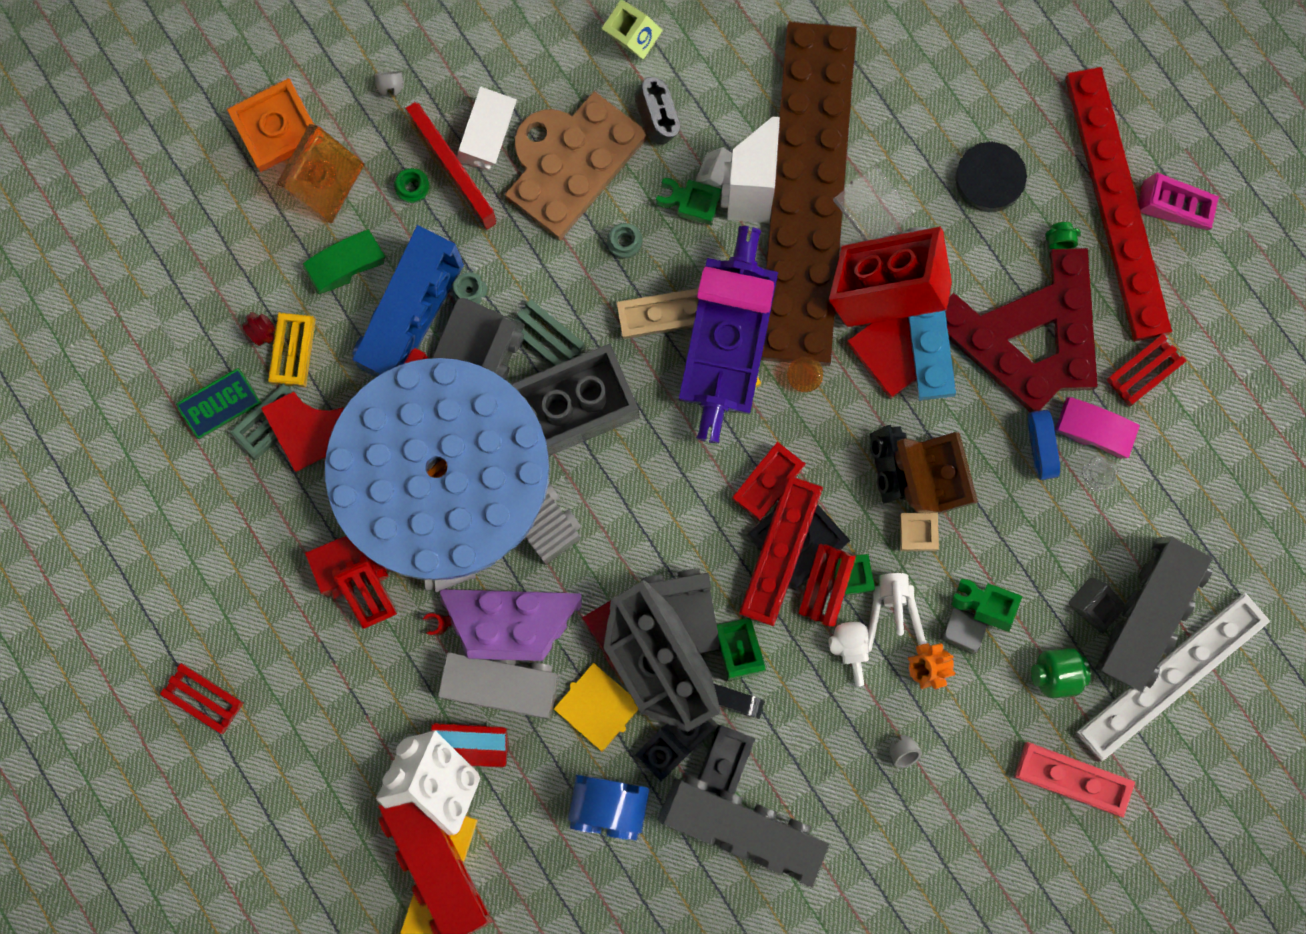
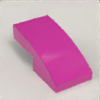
(1098, 427)

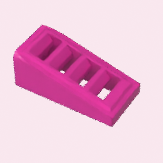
(1155, 198)

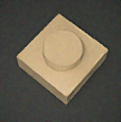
(919, 532)

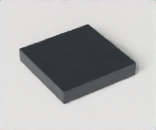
(821, 531)

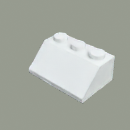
(751, 175)

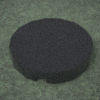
(991, 176)

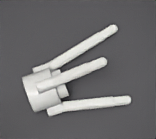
(895, 592)

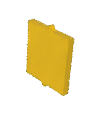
(597, 707)

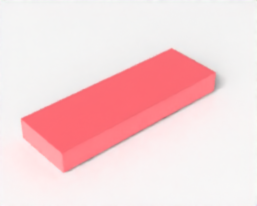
(1074, 779)

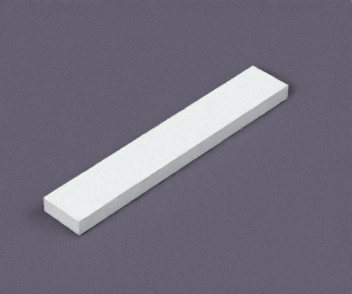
(1177, 675)

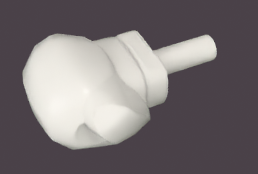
(852, 644)

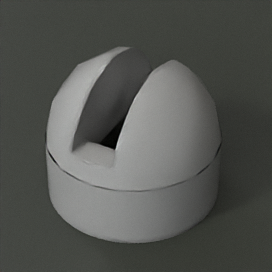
(389, 80)
(904, 752)

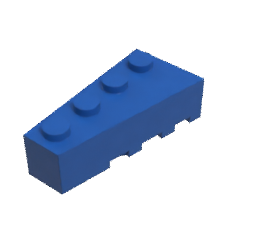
(409, 302)

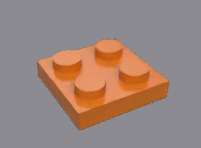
(271, 123)

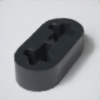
(657, 110)
(739, 702)

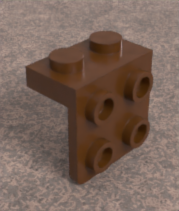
(936, 474)

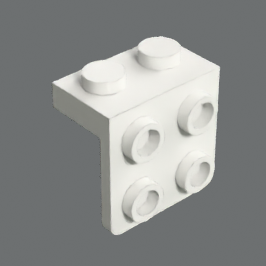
(431, 777)

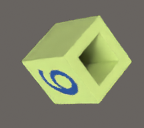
(632, 29)

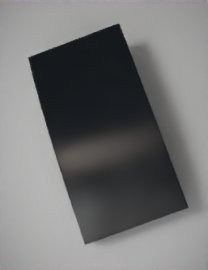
(672, 746)

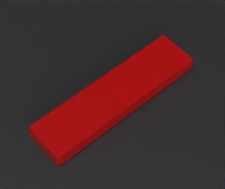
(451, 165)
(781, 550)

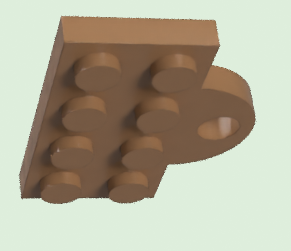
(572, 161)

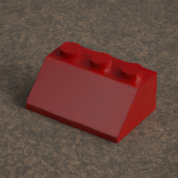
(892, 278)

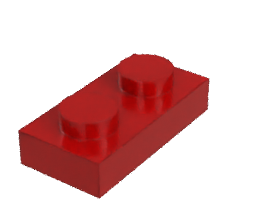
(767, 481)

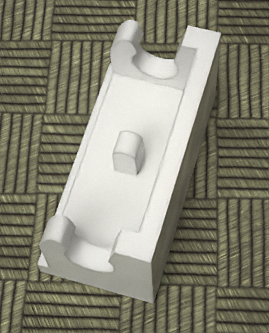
(486, 129)

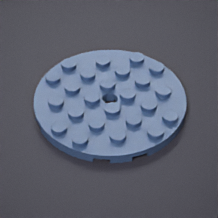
(443, 523)

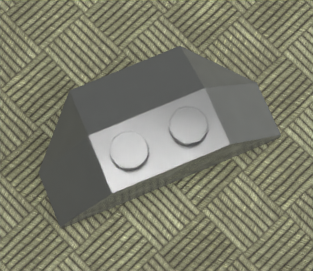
(659, 659)

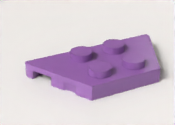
(509, 622)

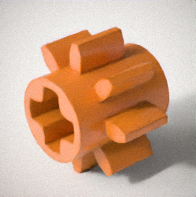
(931, 666)

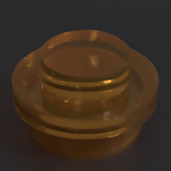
(805, 374)

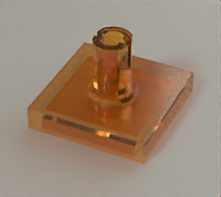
(320, 173)

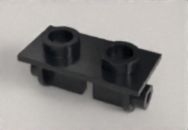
(890, 478)

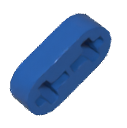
(1043, 444)

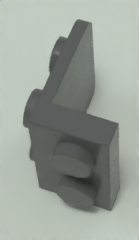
(480, 337)
(693, 604)

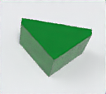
(740, 649)

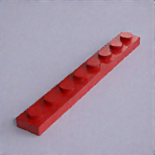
(1118, 204)

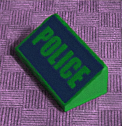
(218, 403)

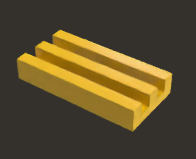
(274, 374)

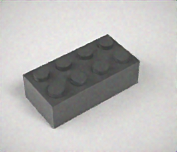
(580, 398)

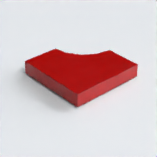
(886, 354)
(301, 429)

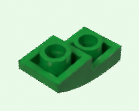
(342, 260)

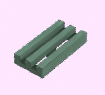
(523, 316)
(253, 418)

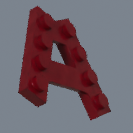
(1063, 302)

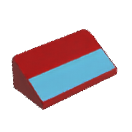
(477, 744)

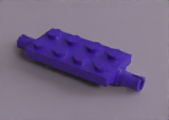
(726, 346)

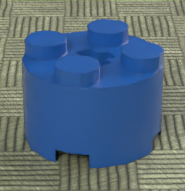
(608, 805)

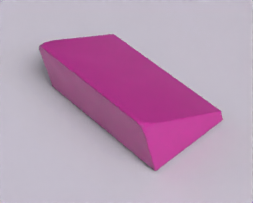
(736, 290)

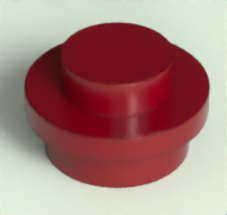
(259, 328)

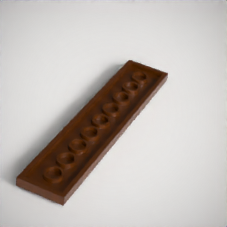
(808, 178)

